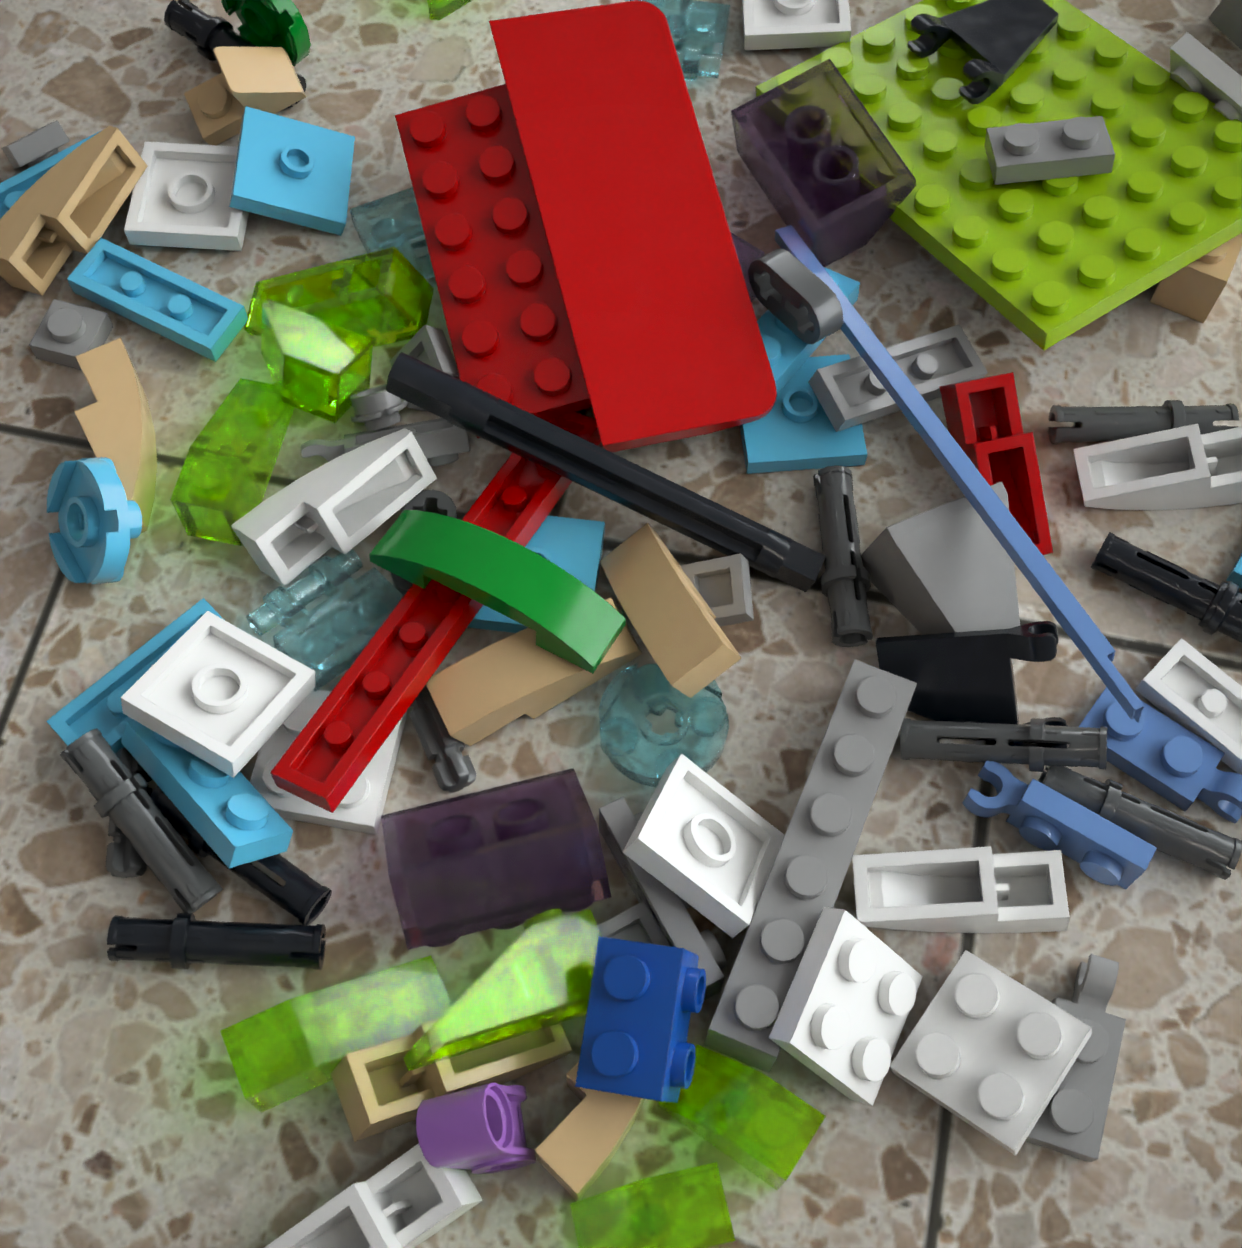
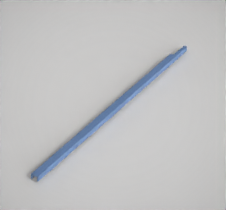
(974, 487)

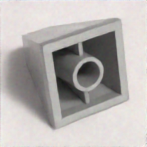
(946, 570)

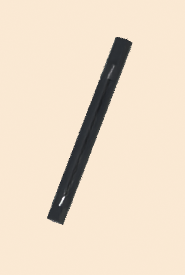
(603, 472)

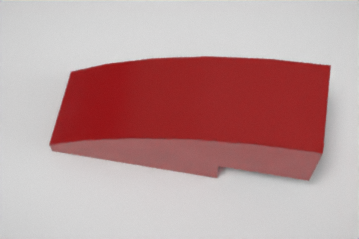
(989, 429)

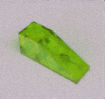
(366, 294)
(231, 461)
(528, 988)
(307, 1036)

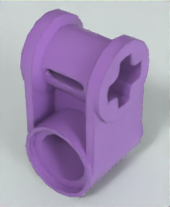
(475, 1129)

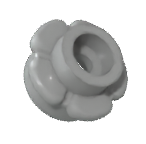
(376, 408)

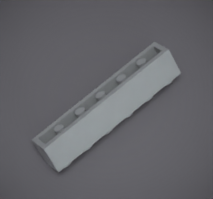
(810, 861)

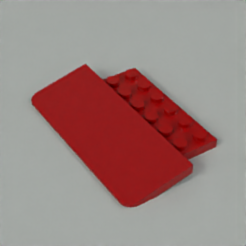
(588, 233)

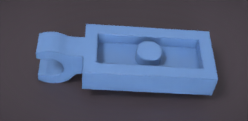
(1166, 757)
(1059, 823)

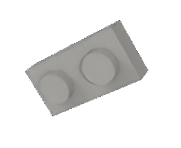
(1049, 150)

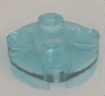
(629, 737)

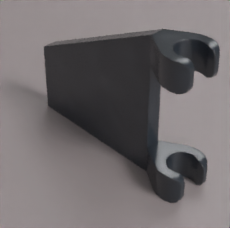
(992, 33)
(969, 672)

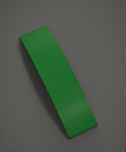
(504, 577)

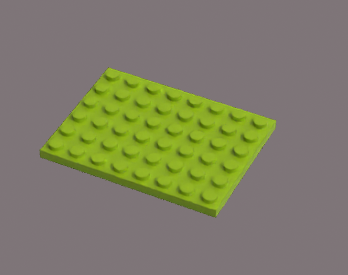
(1057, 247)

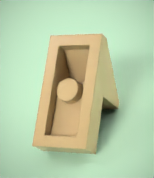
(249, 78)

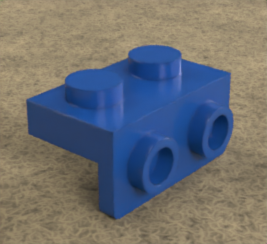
(640, 1020)

